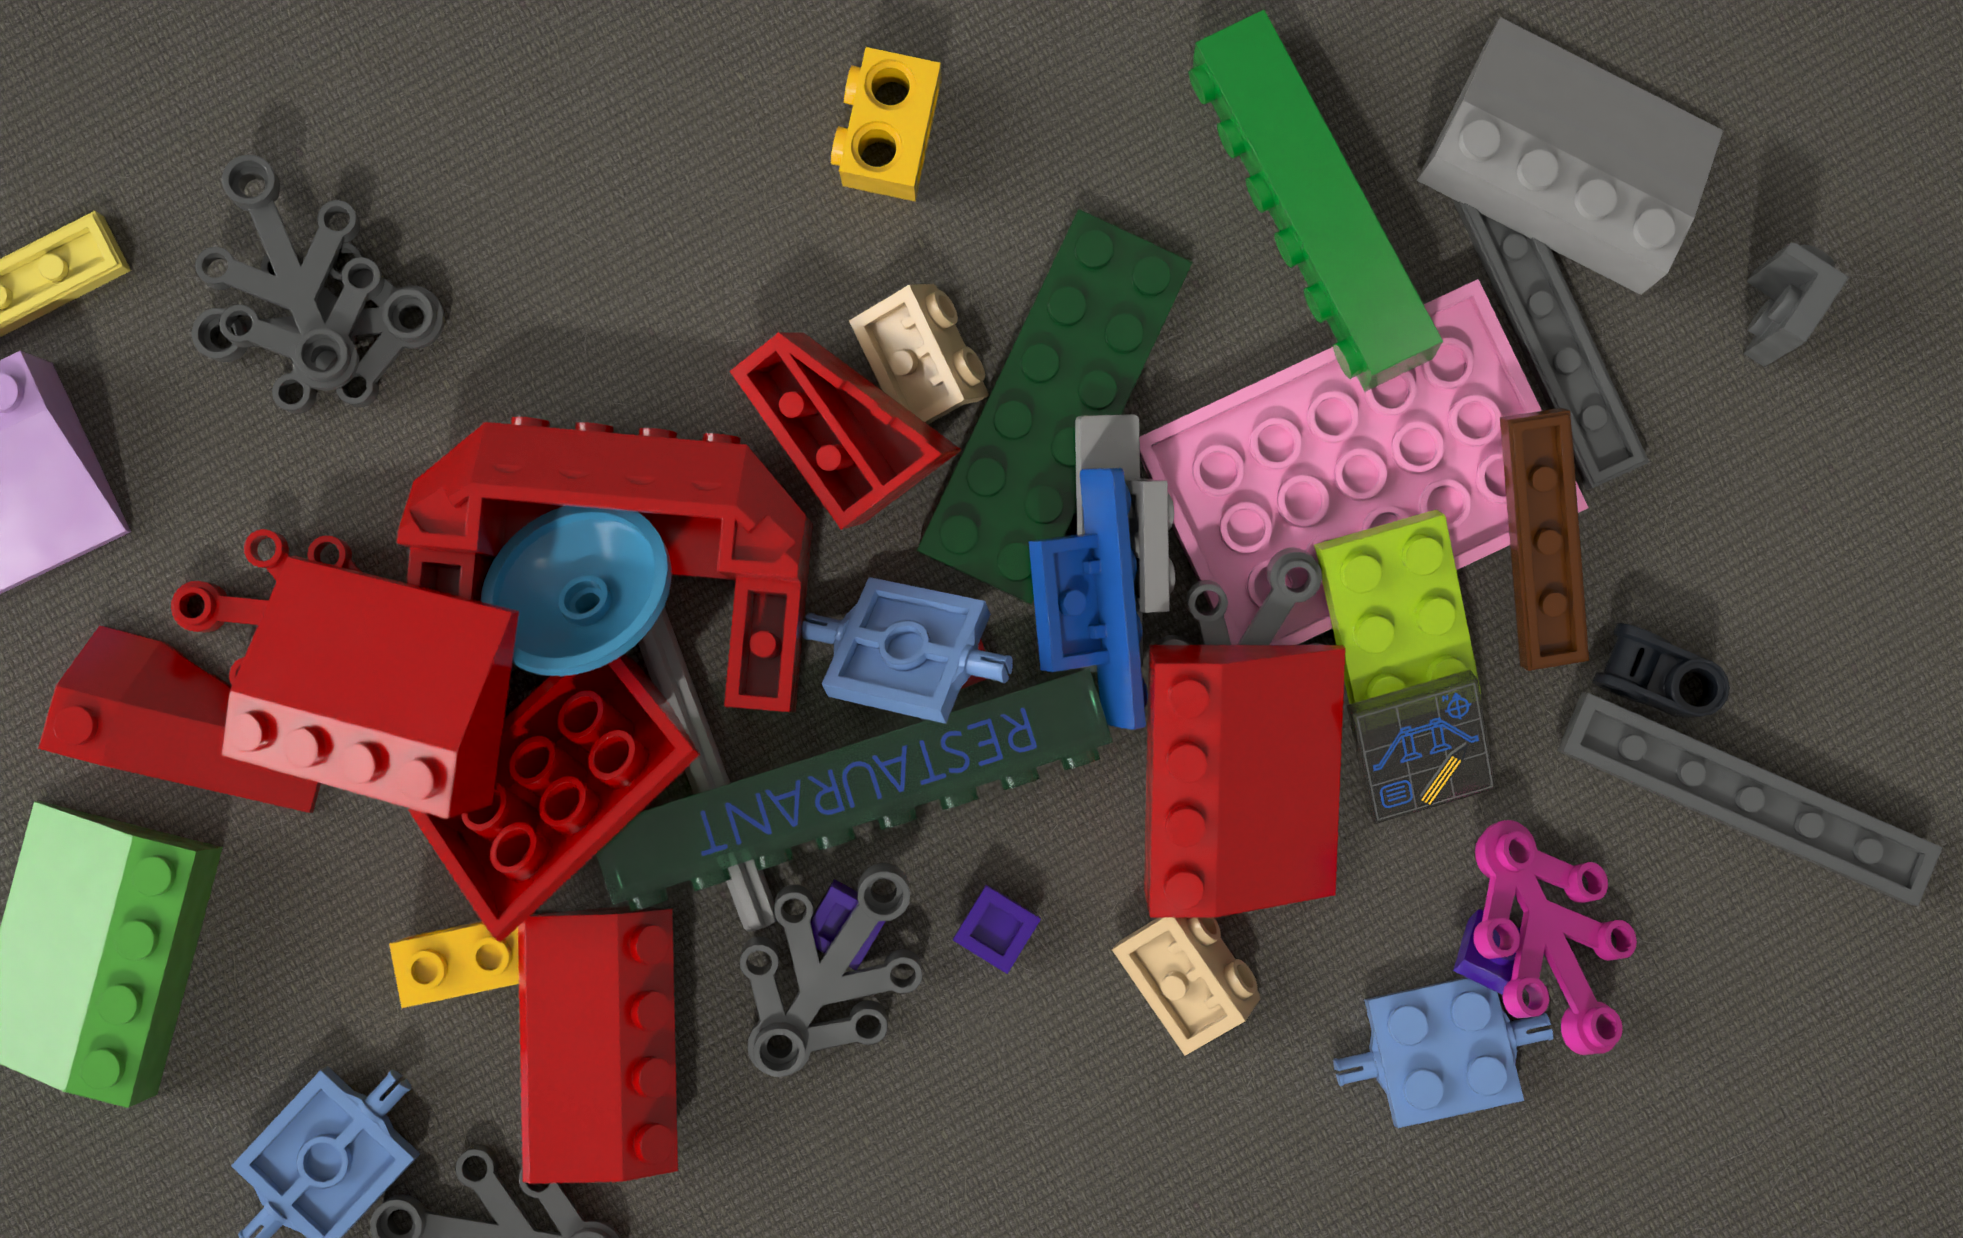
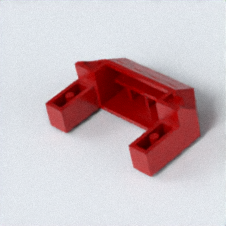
(704, 498)

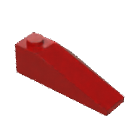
(158, 716)

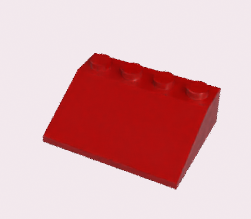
(375, 688)
(1241, 777)
(567, 780)

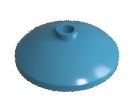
(565, 568)

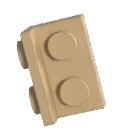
(920, 352)
(1189, 978)

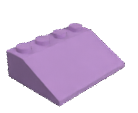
(50, 480)

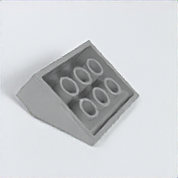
(1574, 158)

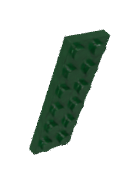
(1069, 361)

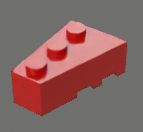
(839, 427)

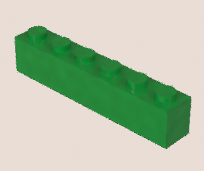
(1314, 202)

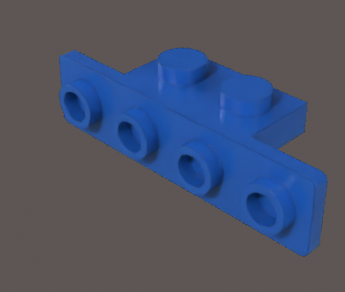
(1089, 599)

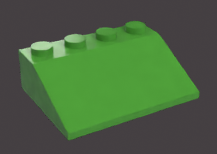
(99, 951)

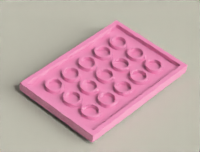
(1324, 459)

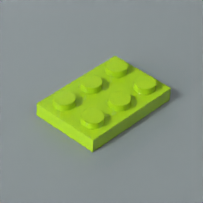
(1396, 605)

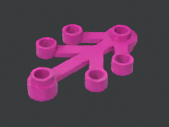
(1545, 933)

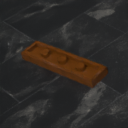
(1544, 538)

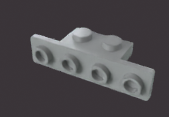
(1114, 443)

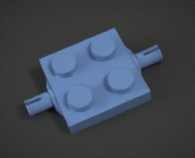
(906, 649)
(1442, 1051)
(326, 1158)

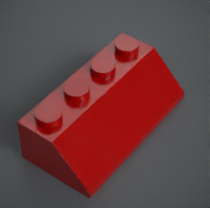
(597, 1045)

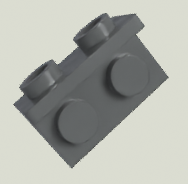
(1800, 291)

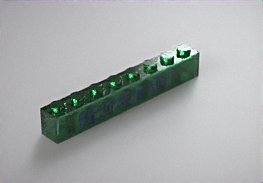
(853, 786)

